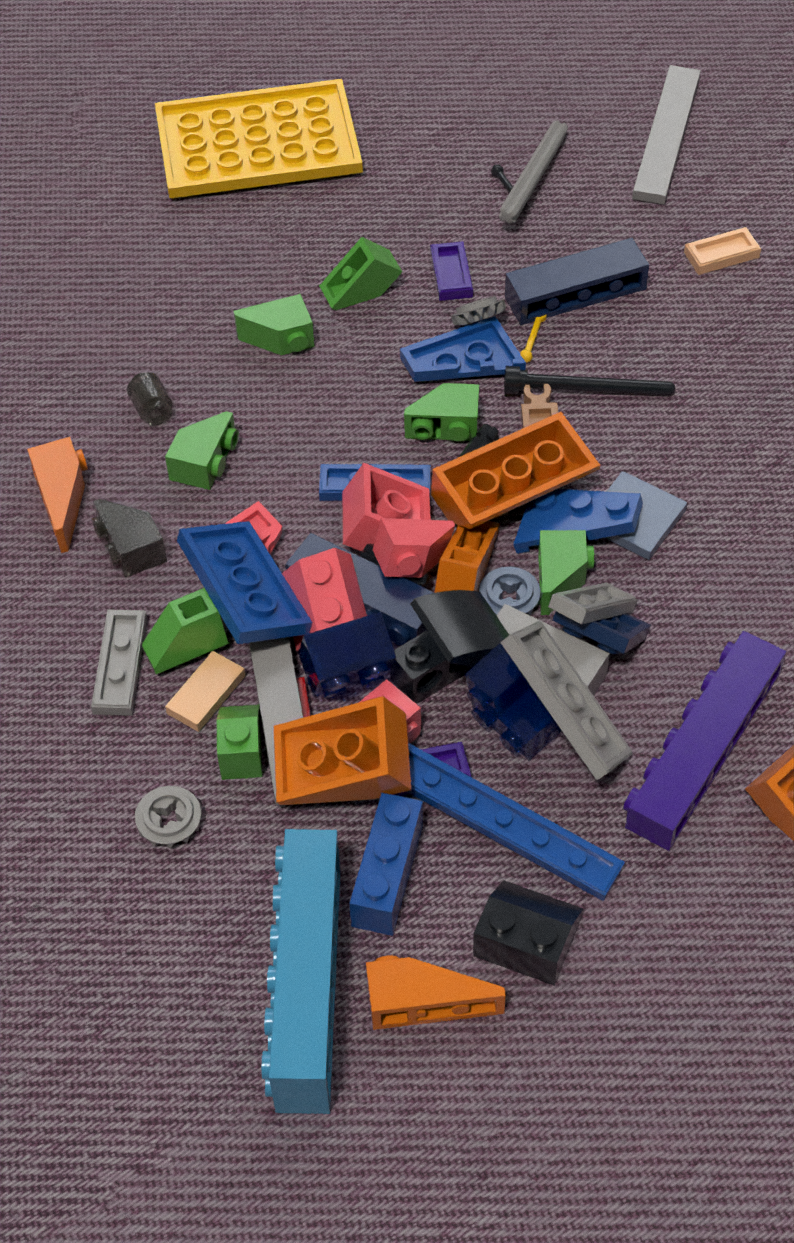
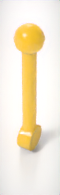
(526, 353)

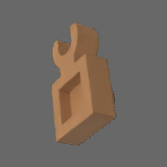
(537, 406)

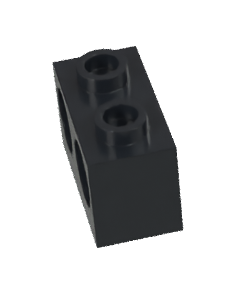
(423, 669)

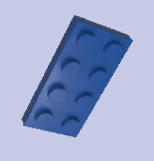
(244, 582)

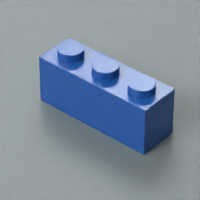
(386, 864)

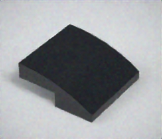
(460, 624)

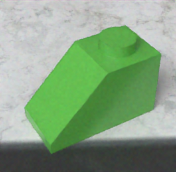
(360, 275)
(276, 326)
(562, 563)
(239, 742)

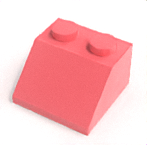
(379, 495)
(326, 589)

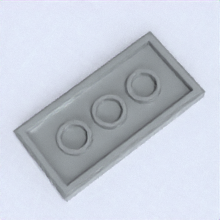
(567, 698)

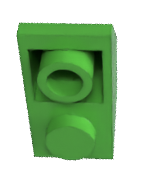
(444, 414)
(201, 451)
(184, 631)

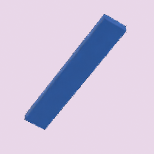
(512, 825)

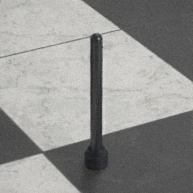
(517, 379)

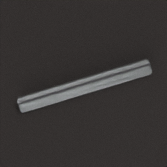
(533, 172)

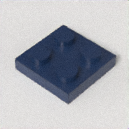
(612, 634)

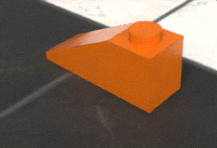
(61, 485)
(466, 557)
(422, 993)

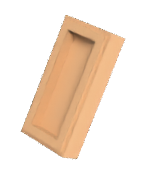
(722, 250)
(205, 691)

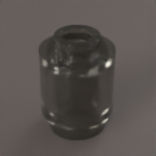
(150, 398)

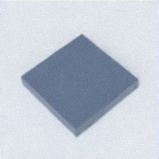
(656, 519)

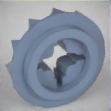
(510, 580)

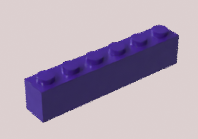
(704, 740)

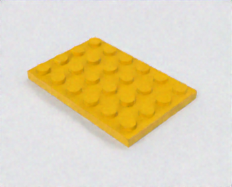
(257, 138)

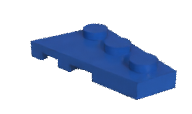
(462, 353)
(597, 512)

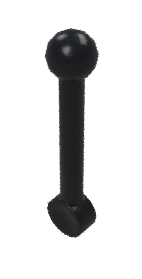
(497, 171)

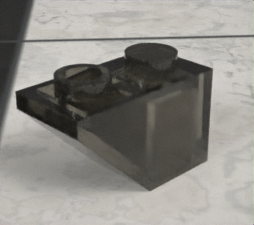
(130, 535)

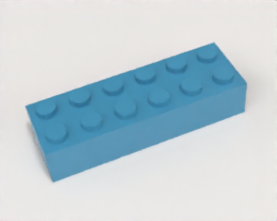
(303, 973)

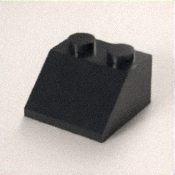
(526, 931)

